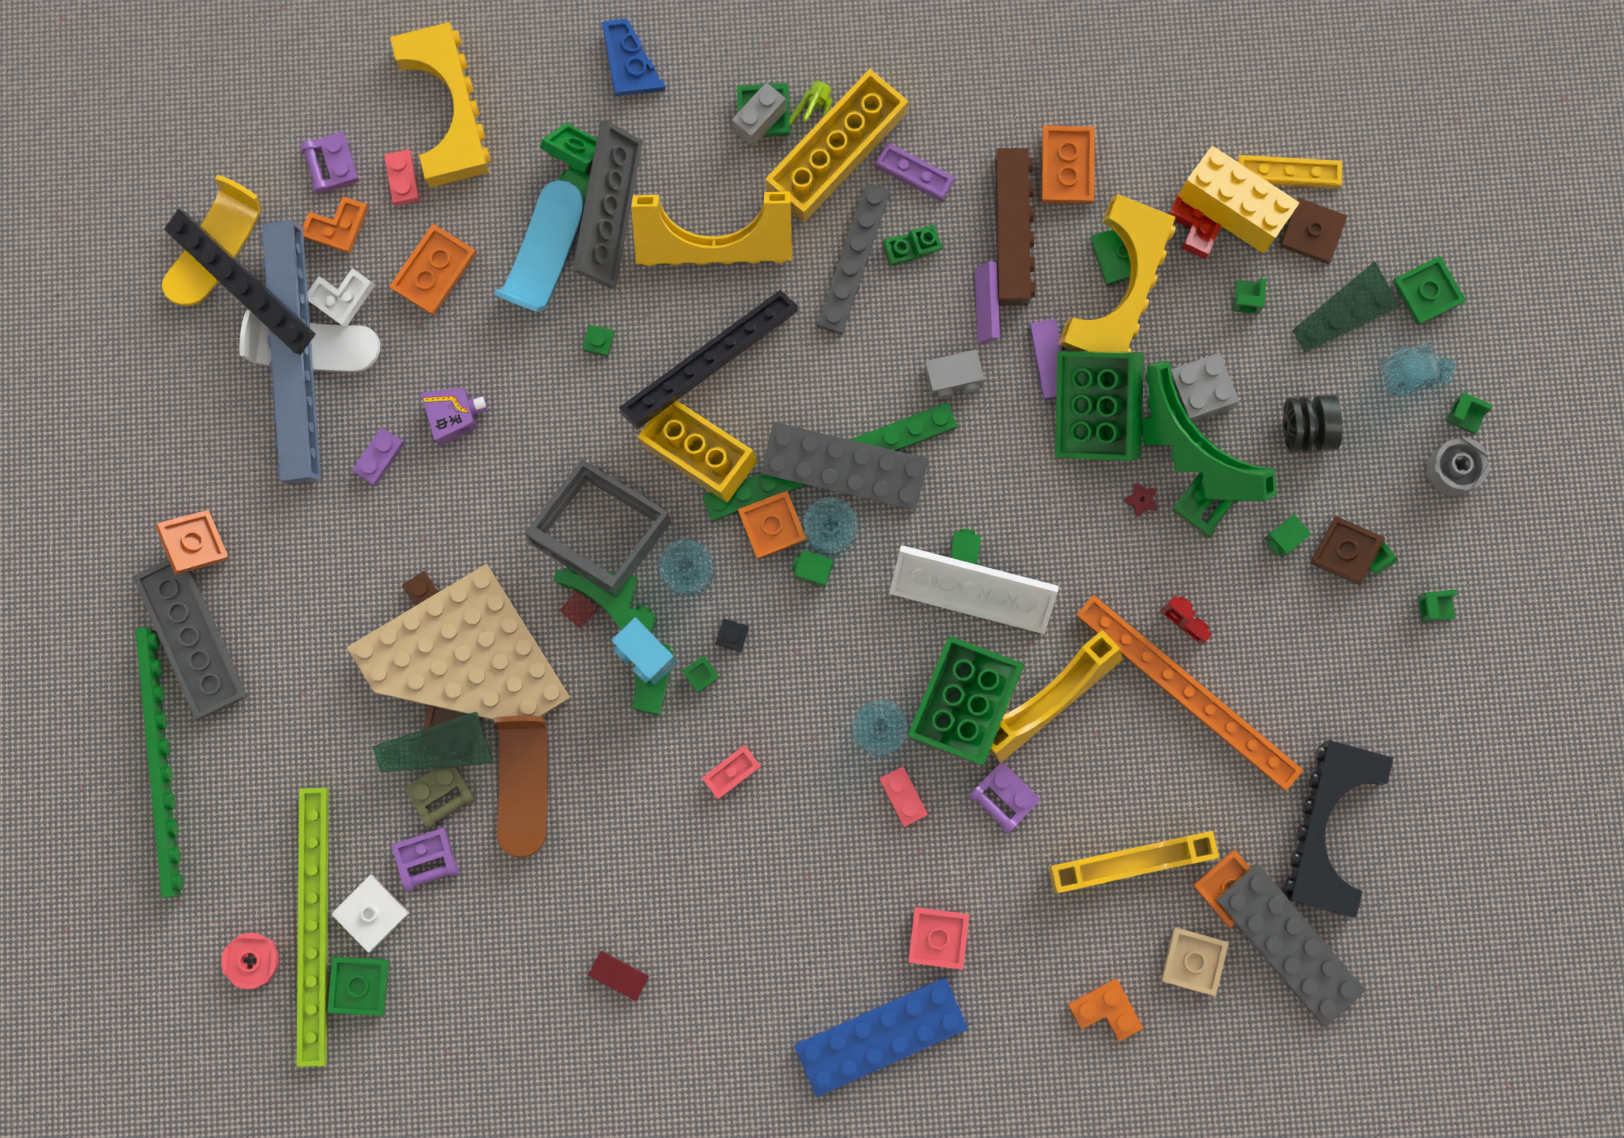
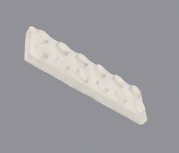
(973, 589)

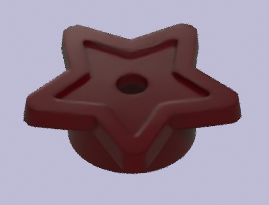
(1134, 499)

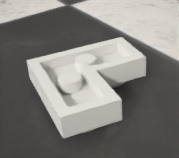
(342, 302)

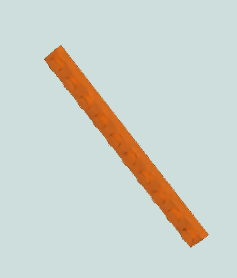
(1191, 694)

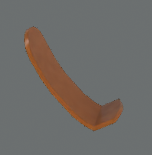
(522, 784)

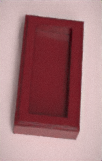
(618, 975)

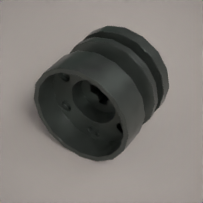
(1312, 423)

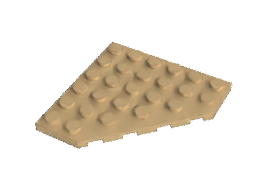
(462, 654)

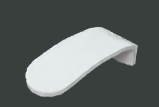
(333, 346)

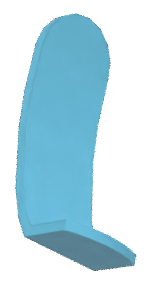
(544, 247)

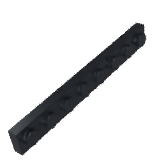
(240, 282)
(708, 359)

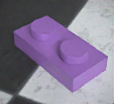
(378, 457)

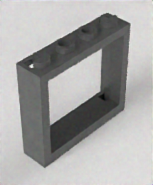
(615, 487)

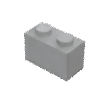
(759, 114)
(954, 374)

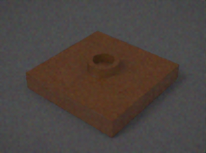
(1313, 231)
(1348, 550)

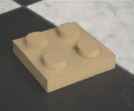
(1194, 961)

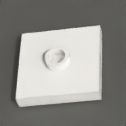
(370, 913)

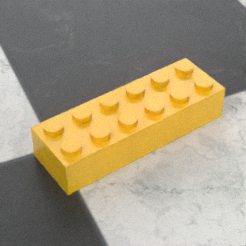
(838, 144)

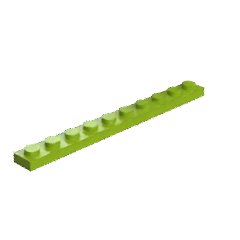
(312, 927)

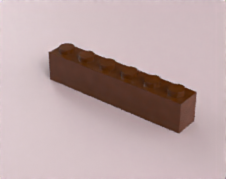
(1013, 226)

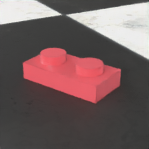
(402, 177)
(731, 772)
(903, 796)

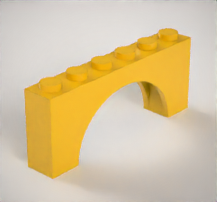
(461, 150)
(1145, 237)
(663, 242)

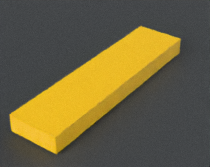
(1295, 171)

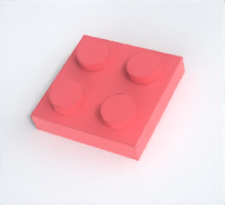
(938, 938)

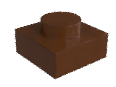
(420, 588)

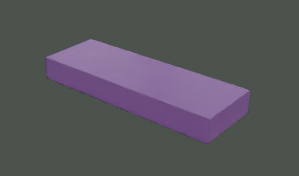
(914, 172)
(987, 303)
(1045, 343)

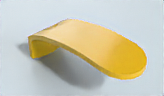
(230, 224)

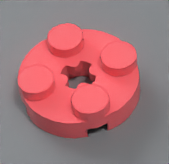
(240, 948)

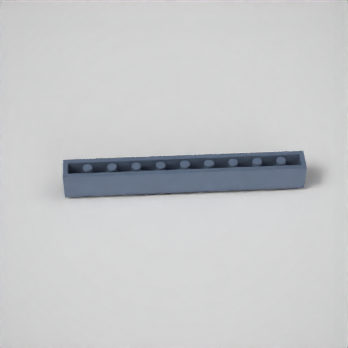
(292, 373)

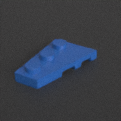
(627, 61)

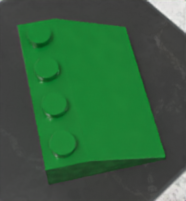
(1099, 405)
(965, 701)

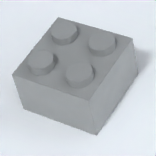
(1204, 387)

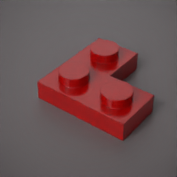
(1202, 229)
(1181, 614)

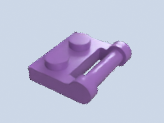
(338, 161)
(1010, 791)
(423, 850)

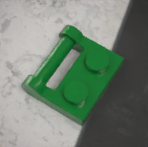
(1193, 504)

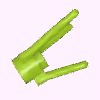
(816, 98)

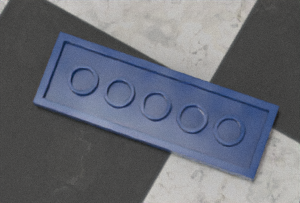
(880, 1036)

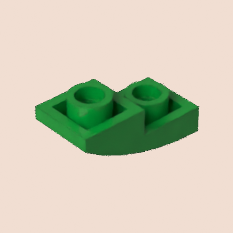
(912, 246)

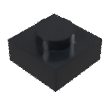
(732, 635)

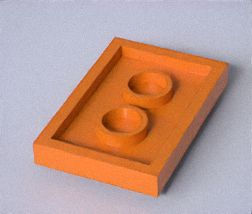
(1068, 164)
(433, 269)

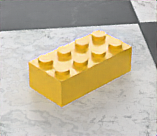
(1238, 199)
(698, 449)

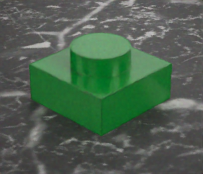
(598, 340)
(1384, 560)
(701, 674)

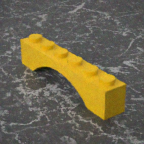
(1083, 671)
(1133, 862)

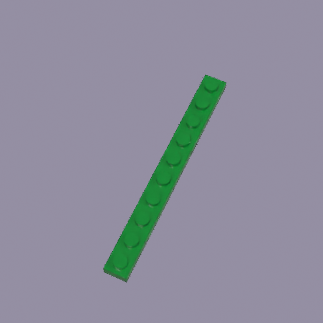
(892, 437)
(160, 773)

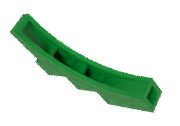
(1192, 452)
(647, 697)

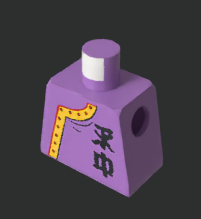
(452, 413)

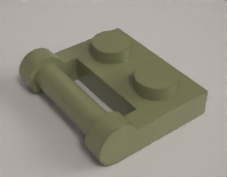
(434, 787)

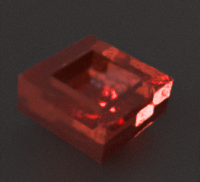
(578, 609)

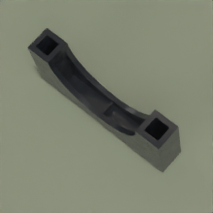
(1313, 876)

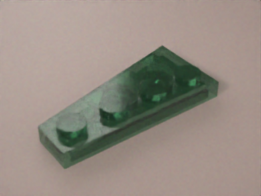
(1350, 308)
(440, 746)

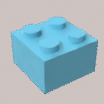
(647, 654)

